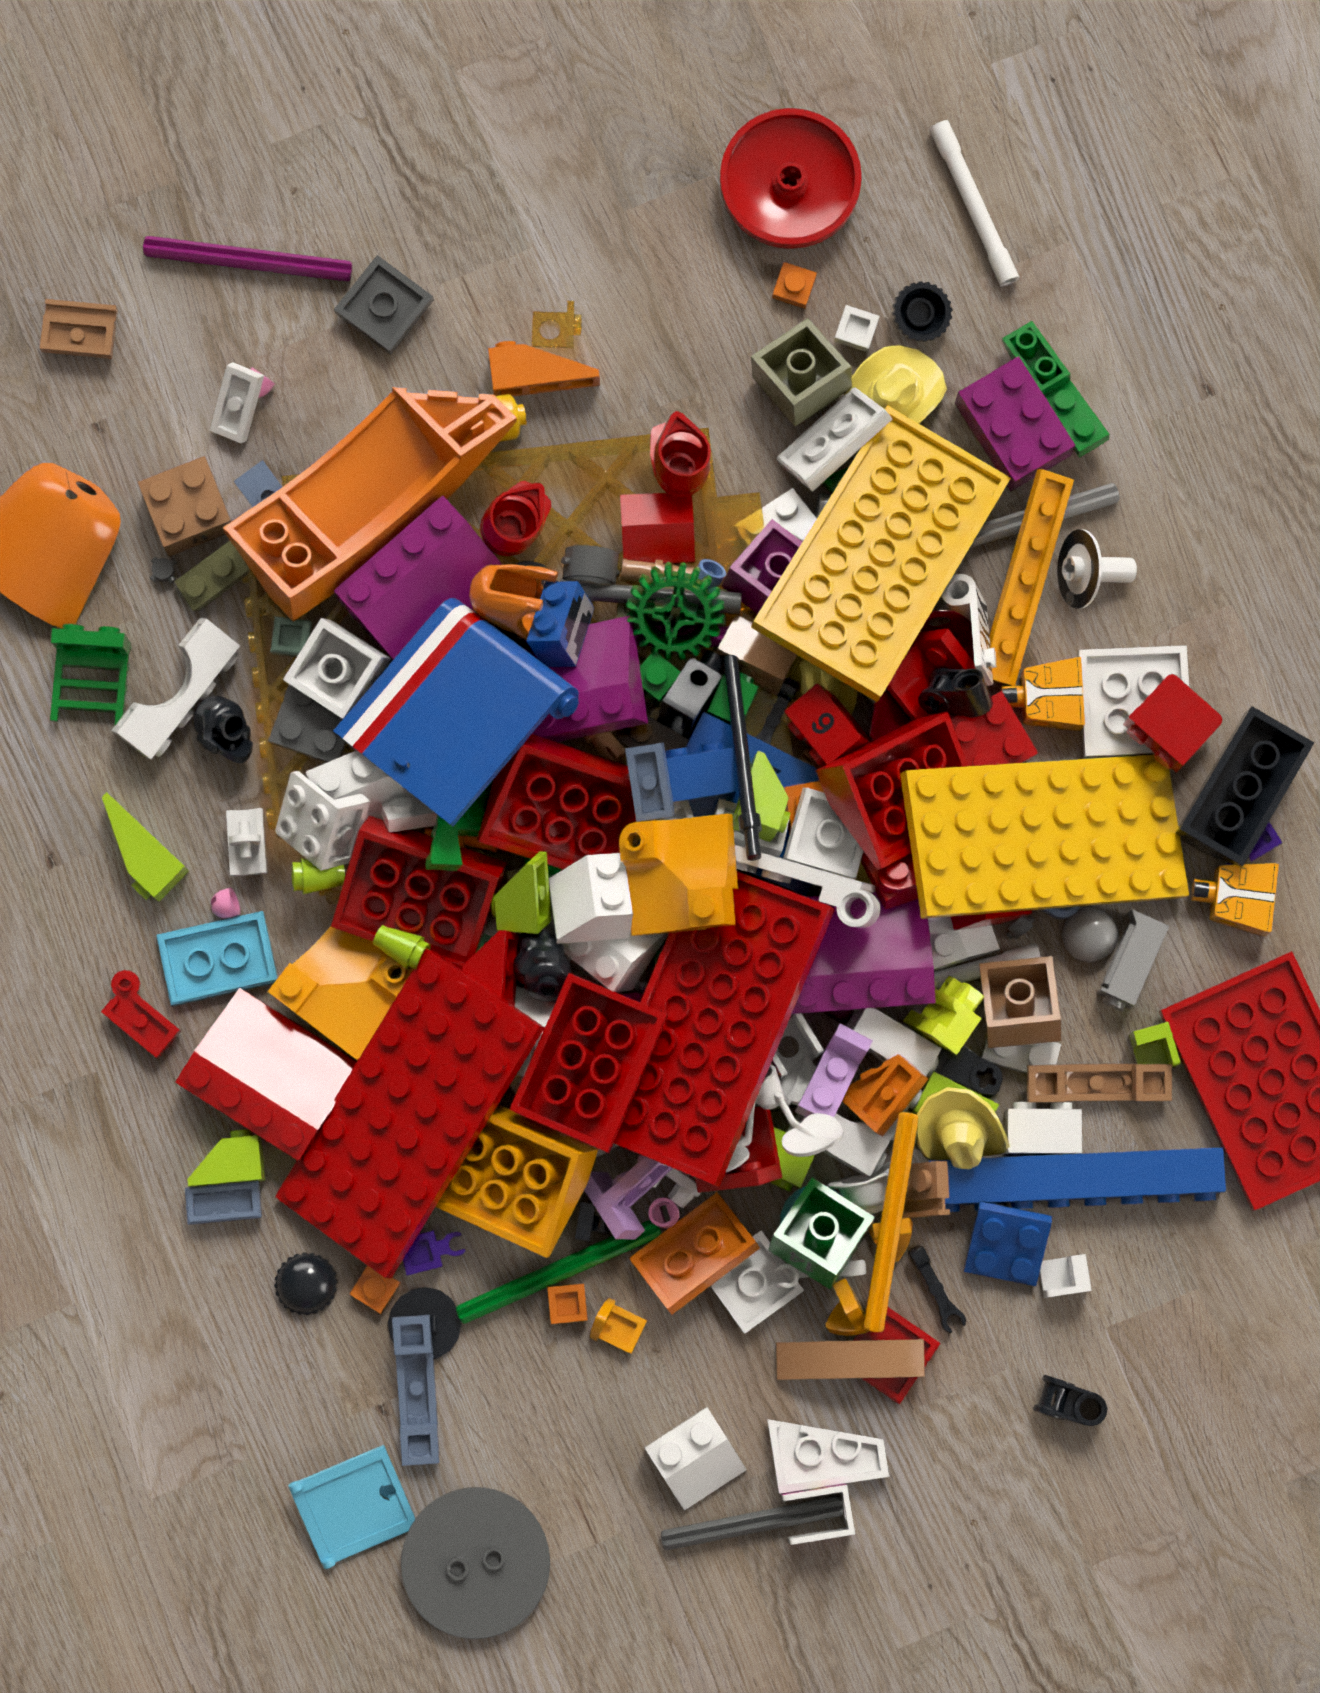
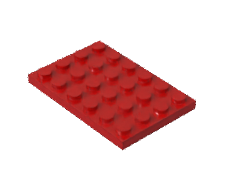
(1257, 1074)

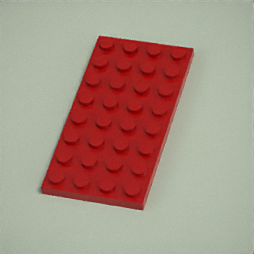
(727, 1013)
(409, 1112)

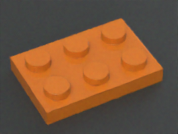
(694, 1253)

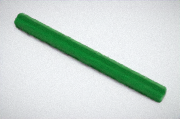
(552, 1274)

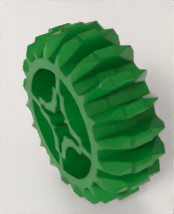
(688, 613)

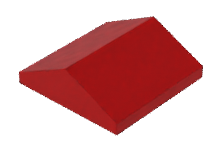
(657, 528)

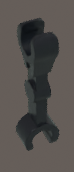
(784, 696)
(946, 1307)

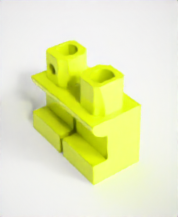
(951, 1018)

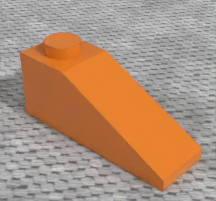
(529, 371)

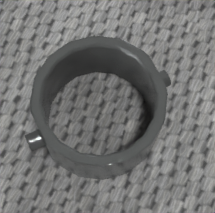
(590, 564)

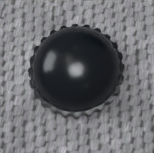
(922, 311)
(306, 1283)

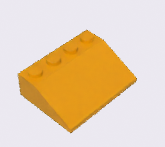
(520, 1181)

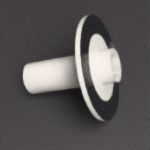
(1083, 568)

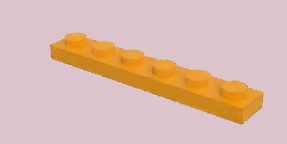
(1028, 572)

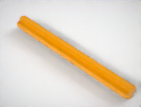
(891, 1222)

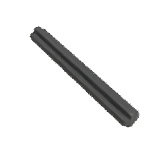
(751, 1523)

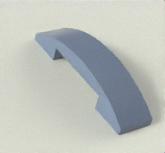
(416, 1390)

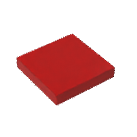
(898, 1328)

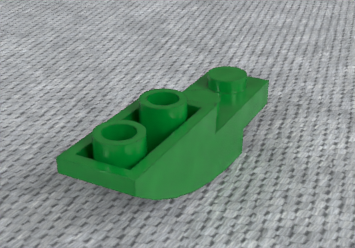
(1057, 387)

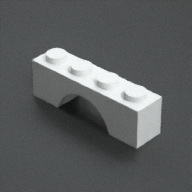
(205, 654)

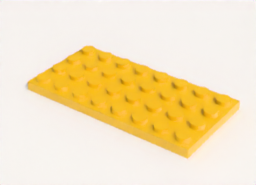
(881, 554)
(1043, 835)

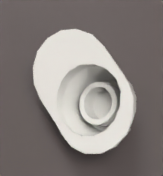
(865, 1190)

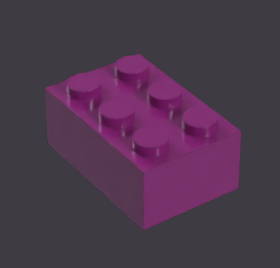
(1014, 423)

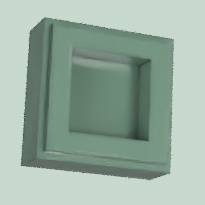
(289, 636)

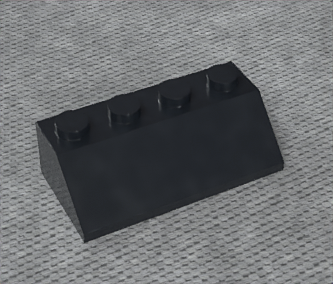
(1244, 788)

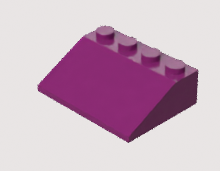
(414, 576)
(606, 683)
(871, 964)

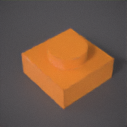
(794, 285)
(374, 1289)
(567, 1303)

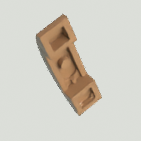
(1099, 1082)
(850, 1359)

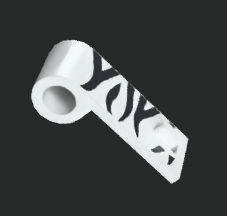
(965, 598)

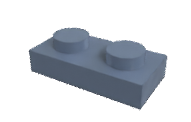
(650, 782)

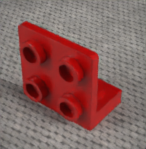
(927, 653)
(763, 1160)

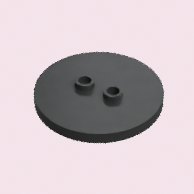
(475, 1562)

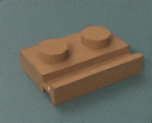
(78, 328)
(927, 1190)

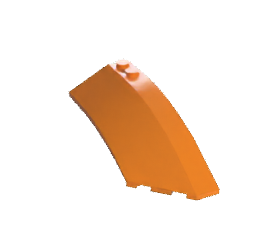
(365, 492)

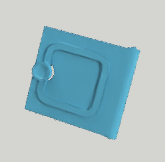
(346, 1507)

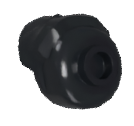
(223, 729)
(541, 965)

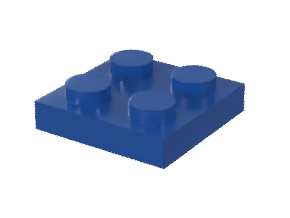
(1007, 1243)

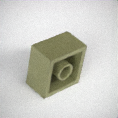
(801, 372)

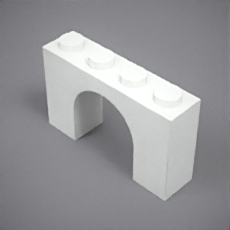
(861, 1146)

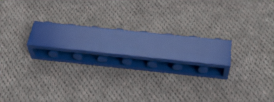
(1089, 1178)

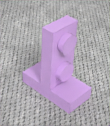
(834, 1072)
(616, 1196)

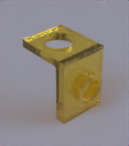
(569, 324)

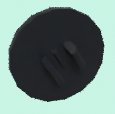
(442, 1312)

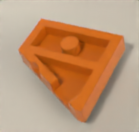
(884, 1092)

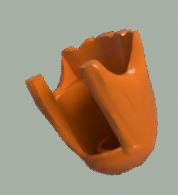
(509, 595)

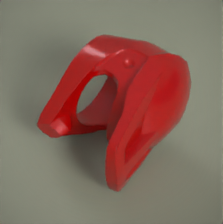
(678, 456)
(515, 518)

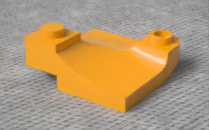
(680, 873)
(341, 988)

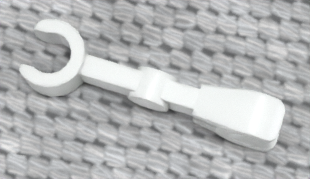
(853, 1268)

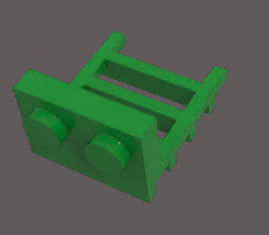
(91, 650)

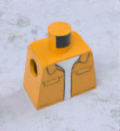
(1050, 695)
(1240, 896)

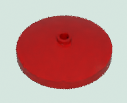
(794, 148)

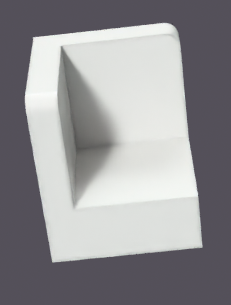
(1065, 1276)

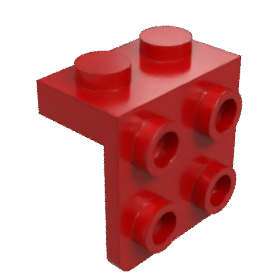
(1173, 722)

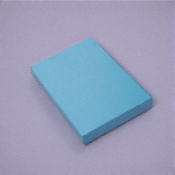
(217, 958)

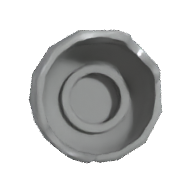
(1090, 934)

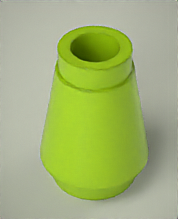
(310, 879)
(401, 946)

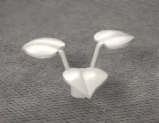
(807, 1138)

